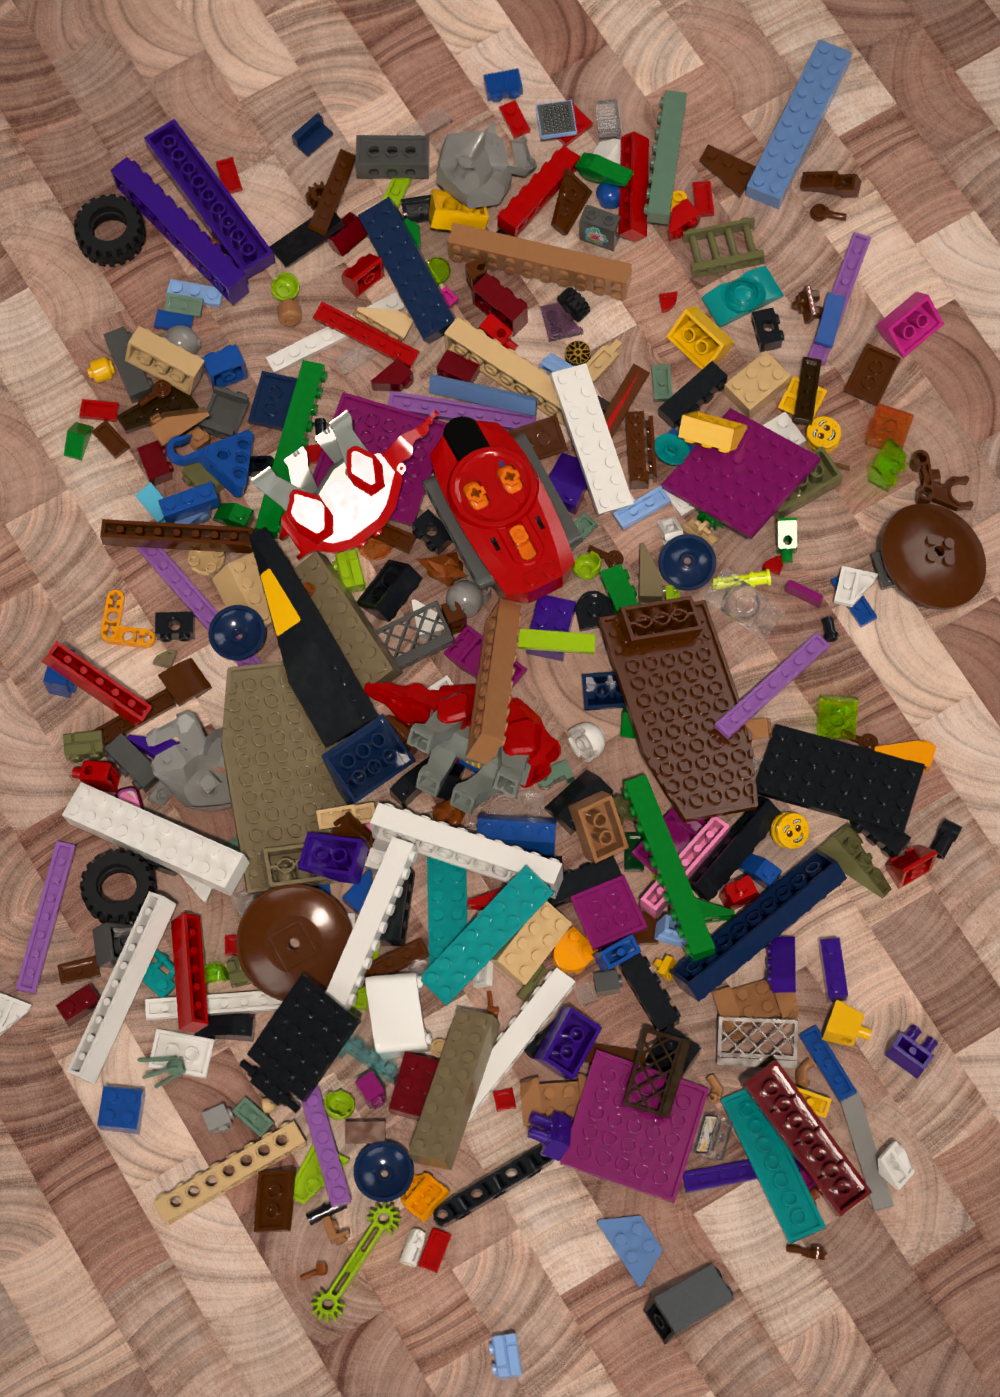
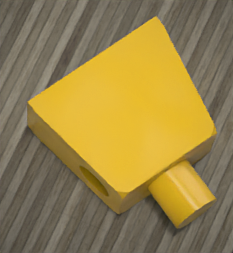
(845, 1025)

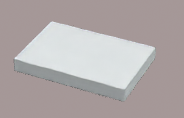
(193, 1050)

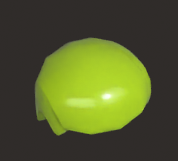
(285, 286)
(587, 566)
(339, 1105)

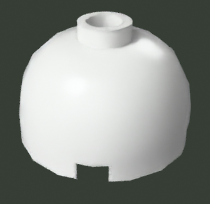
(587, 741)

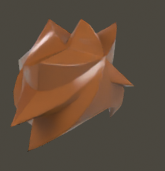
(444, 568)
(448, 814)

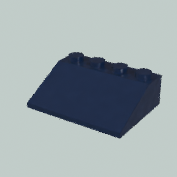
(366, 760)

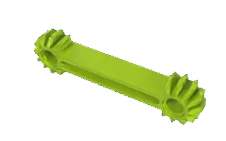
(356, 1262)

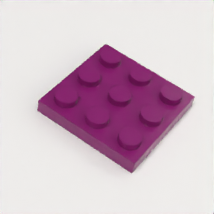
(608, 912)

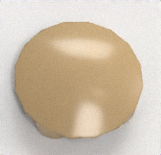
(206, 561)

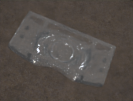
(744, 604)
(524, 804)

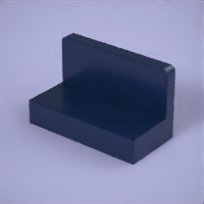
(311, 135)

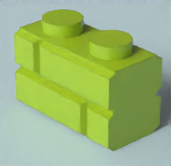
(350, 570)

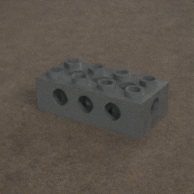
(392, 156)

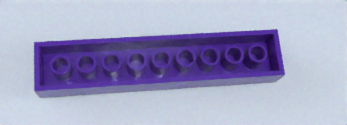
(209, 198)
(180, 230)

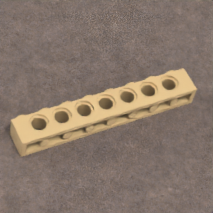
(225, 1183)

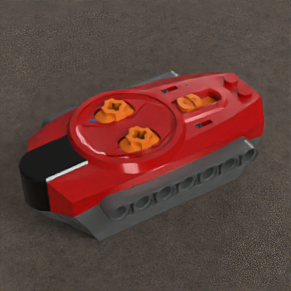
(501, 510)

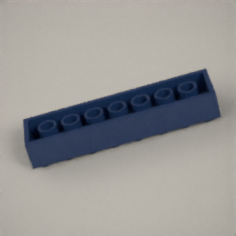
(408, 269)

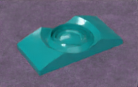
(742, 296)

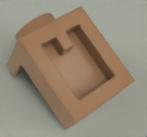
(331, 1229)

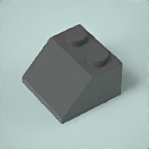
(109, 942)

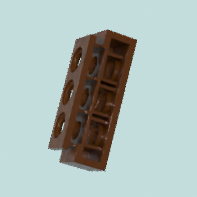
(636, 443)

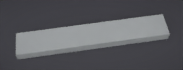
(866, 1152)

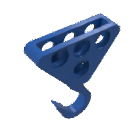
(224, 459)

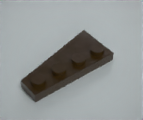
(138, 418)

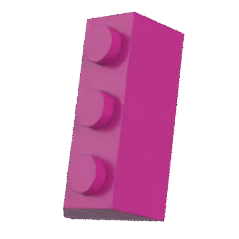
(910, 323)

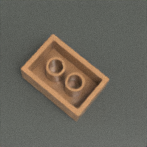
(598, 826)

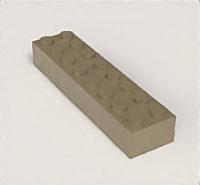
(347, 622)
(454, 1089)

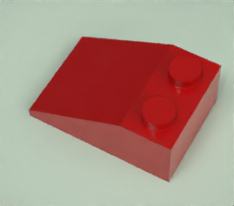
(911, 865)

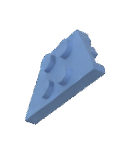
(633, 1244)

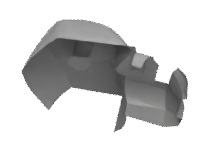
(477, 169)
(197, 783)

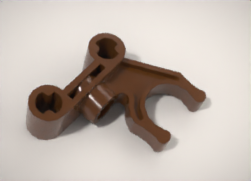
(931, 484)

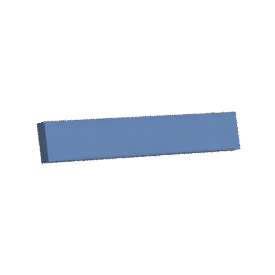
(483, 395)

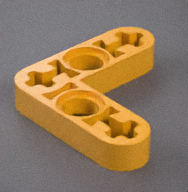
(119, 631)

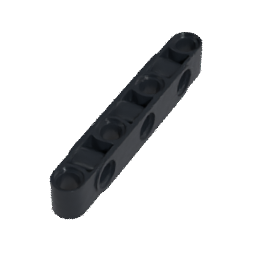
(492, 1187)

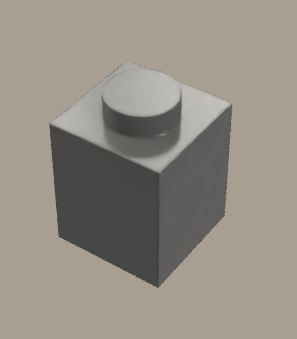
(607, 983)

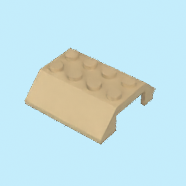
(241, 585)

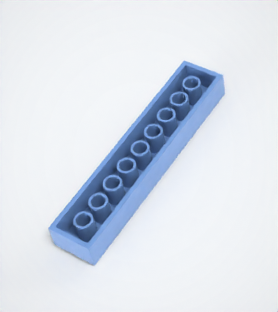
(798, 124)

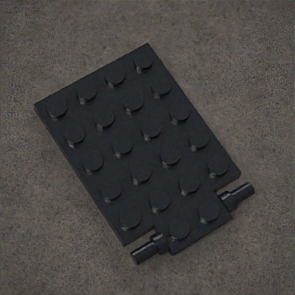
(299, 1043)

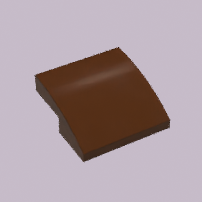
(184, 681)

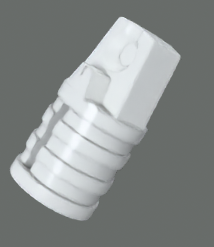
(413, 1248)

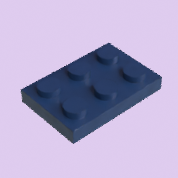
(272, 400)

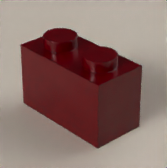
(348, 236)
(457, 367)
(154, 463)
(78, 1005)

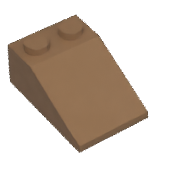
(175, 422)

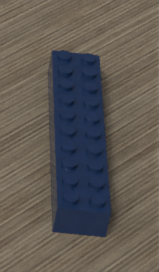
(760, 923)

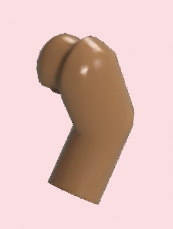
(802, 1073)
(716, 1089)

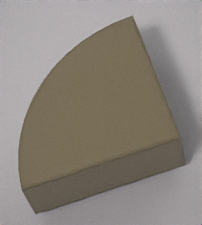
(165, 659)

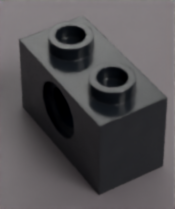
(767, 339)
(429, 522)
(166, 620)

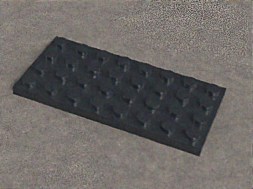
(839, 779)

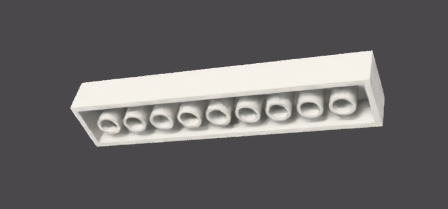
(156, 839)
(461, 847)

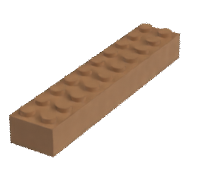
(540, 261)
(494, 682)

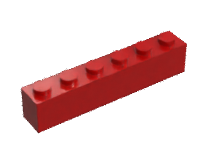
(537, 192)
(633, 196)
(96, 683)
(189, 973)

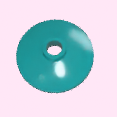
(671, 449)

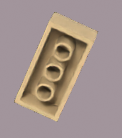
(164, 360)
(532, 944)

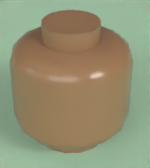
(289, 312)

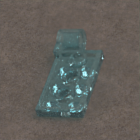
(370, 1060)

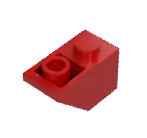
(683, 217)

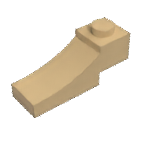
(361, 812)

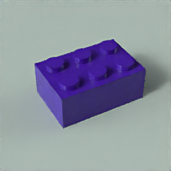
(552, 615)
(567, 1043)

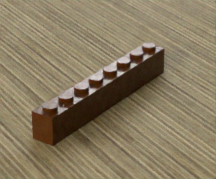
(176, 536)

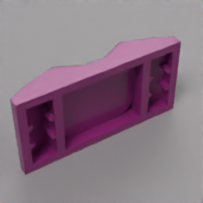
(467, 651)
(680, 832)

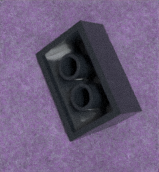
(389, 590)
(579, 789)

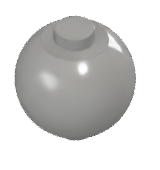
(184, 337)
(467, 595)

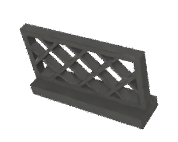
(423, 650)

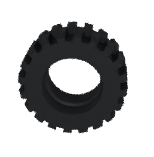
(103, 210)
(105, 867)

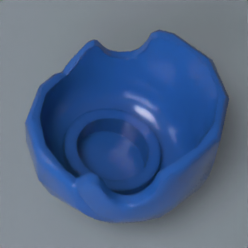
(608, 195)

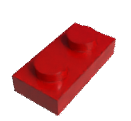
(514, 119)

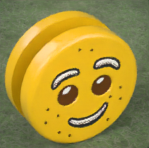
(823, 433)
(789, 830)

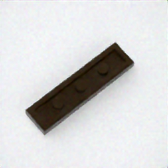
(807, 390)

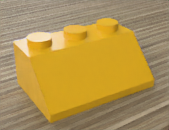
(447, 210)
(699, 338)
(711, 431)

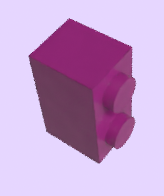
(371, 1091)

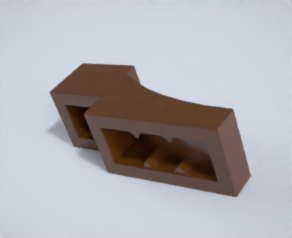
(831, 182)

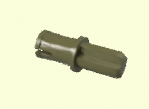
(526, 990)

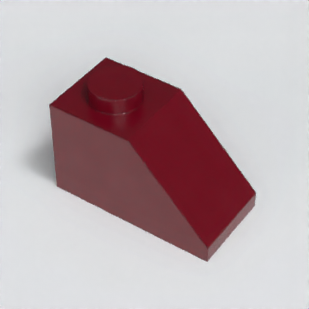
(393, 378)

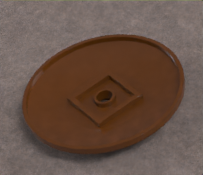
(915, 567)
(289, 914)

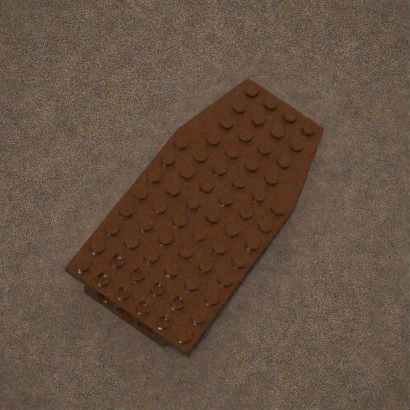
(674, 695)

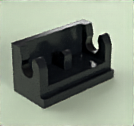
(416, 208)

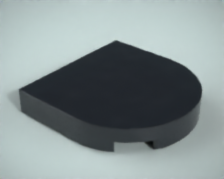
(590, 608)

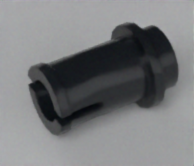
(320, 425)
(829, 628)

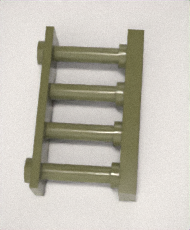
(719, 264)

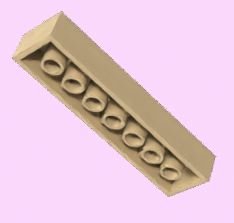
(503, 365)

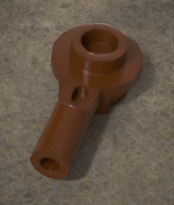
(820, 212)
(160, 390)
(611, 558)
(866, 741)
(816, 1252)

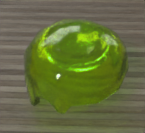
(440, 269)
(215, 972)

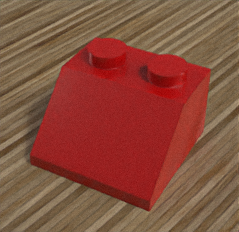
(363, 274)

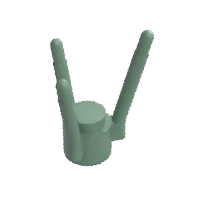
(175, 1067)

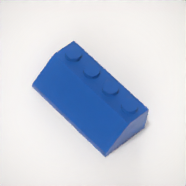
(528, 833)

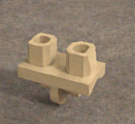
(700, 529)

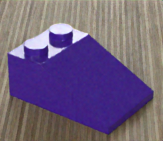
(569, 481)
(334, 857)

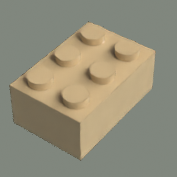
(757, 384)

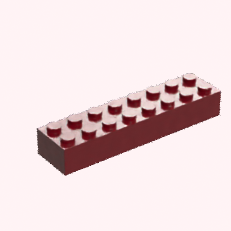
(806, 1138)

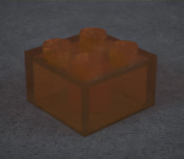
(889, 423)

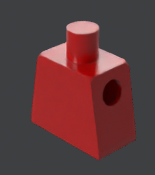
(497, 330)
(98, 775)
(739, 892)

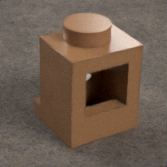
(199, 438)

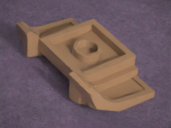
(754, 1001)
(550, 1097)

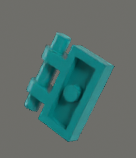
(156, 980)

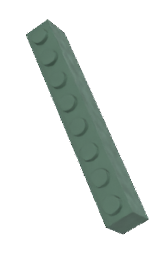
(666, 158)

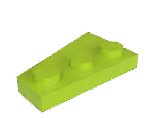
(309, 1177)

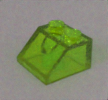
(888, 466)
(837, 716)

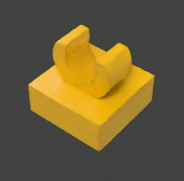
(664, 967)

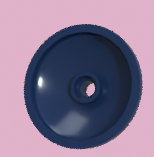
(690, 575)
(233, 622)
(380, 1158)

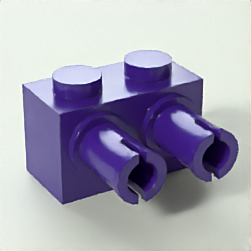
(910, 1054)
(555, 1133)

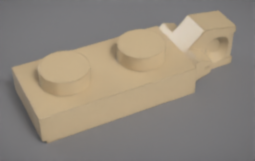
(603, 360)

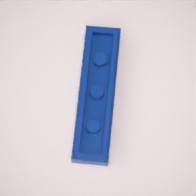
(827, 1064)

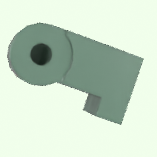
(560, 772)

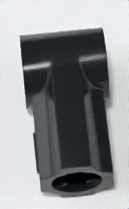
(946, 836)

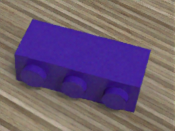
(782, 965)
(833, 970)

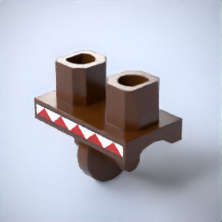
(805, 304)

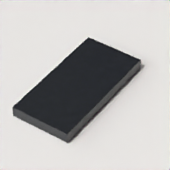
(302, 240)

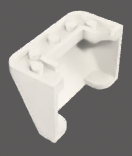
(397, 1015)

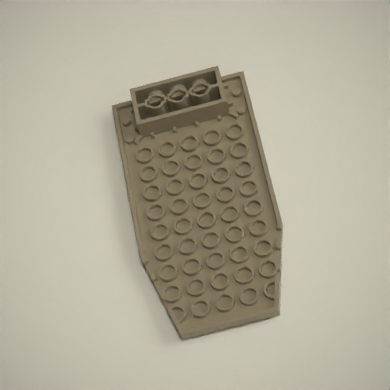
(273, 775)

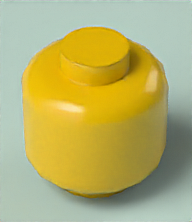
(101, 369)

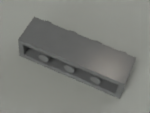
(132, 377)

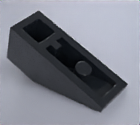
(405, 789)
(229, 1028)

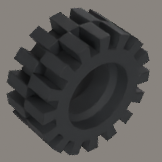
(574, 304)

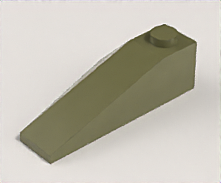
(847, 849)

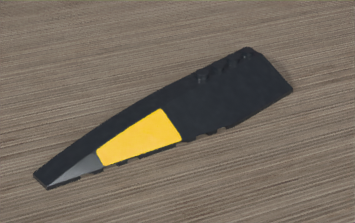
(308, 649)

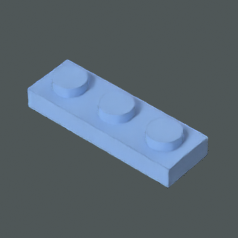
(210, 294)
(642, 508)

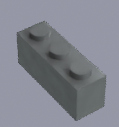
(131, 763)

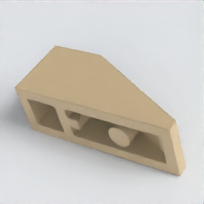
(387, 321)

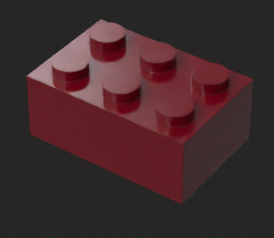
(493, 298)
(412, 1085)

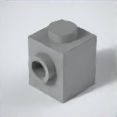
(218, 1119)

